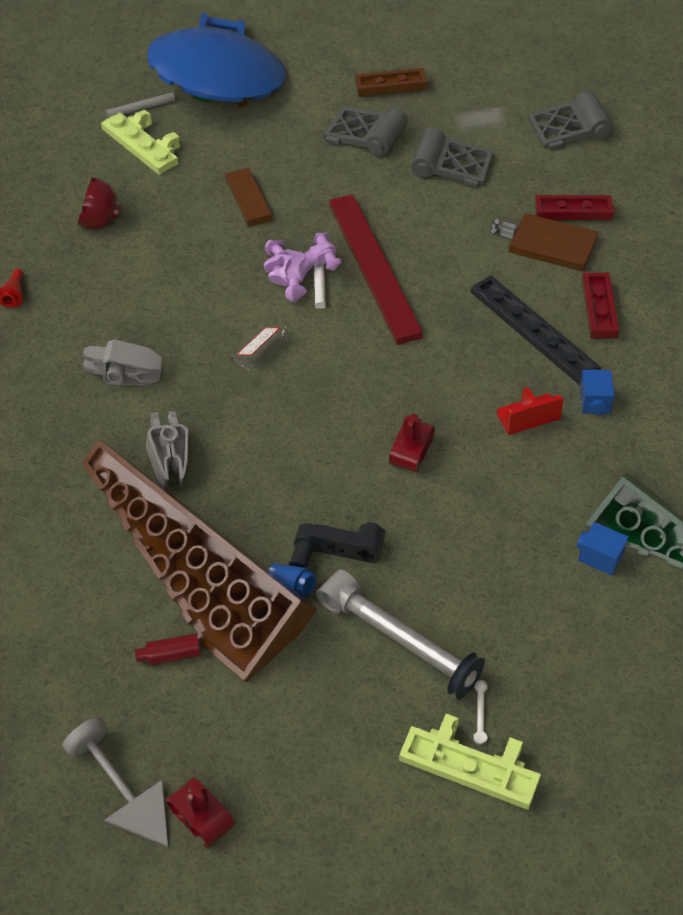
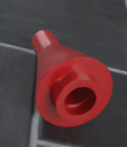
(12, 290)

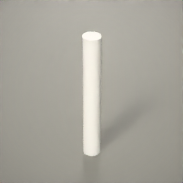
(319, 283)

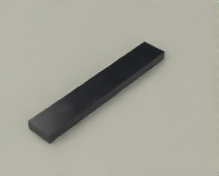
(533, 328)

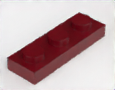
(574, 207)
(600, 305)

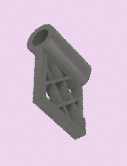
(586, 115)
(379, 134)
(432, 153)

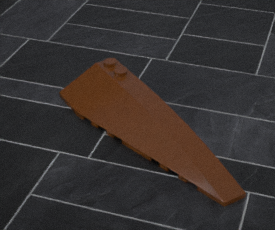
(223, 591)

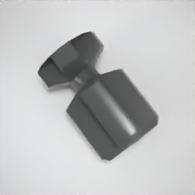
(506, 229)

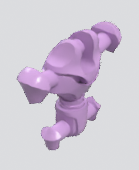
(290, 266)

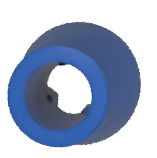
(296, 577)

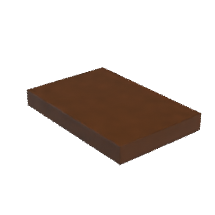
(553, 242)

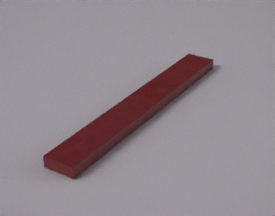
(375, 270)

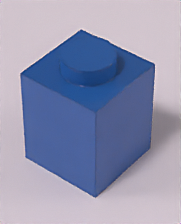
(596, 391)
(602, 548)

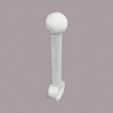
(480, 736)

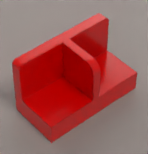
(530, 412)

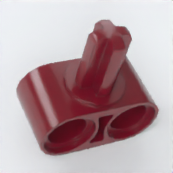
(411, 443)
(200, 812)

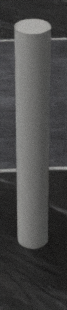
(141, 105)

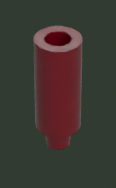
(169, 649)

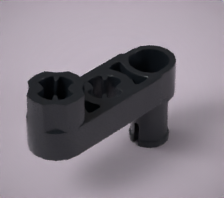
(360, 545)

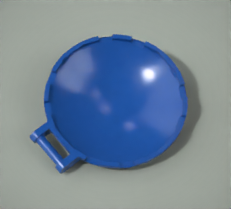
(216, 61)

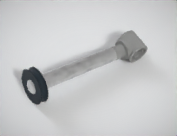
(344, 594)

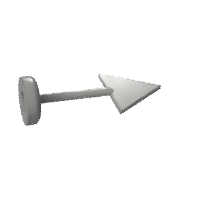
(142, 814)

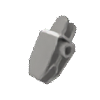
(123, 363)
(167, 448)

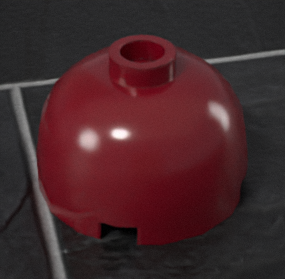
(98, 205)

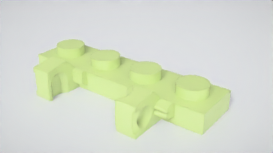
(131, 135)
(492, 775)

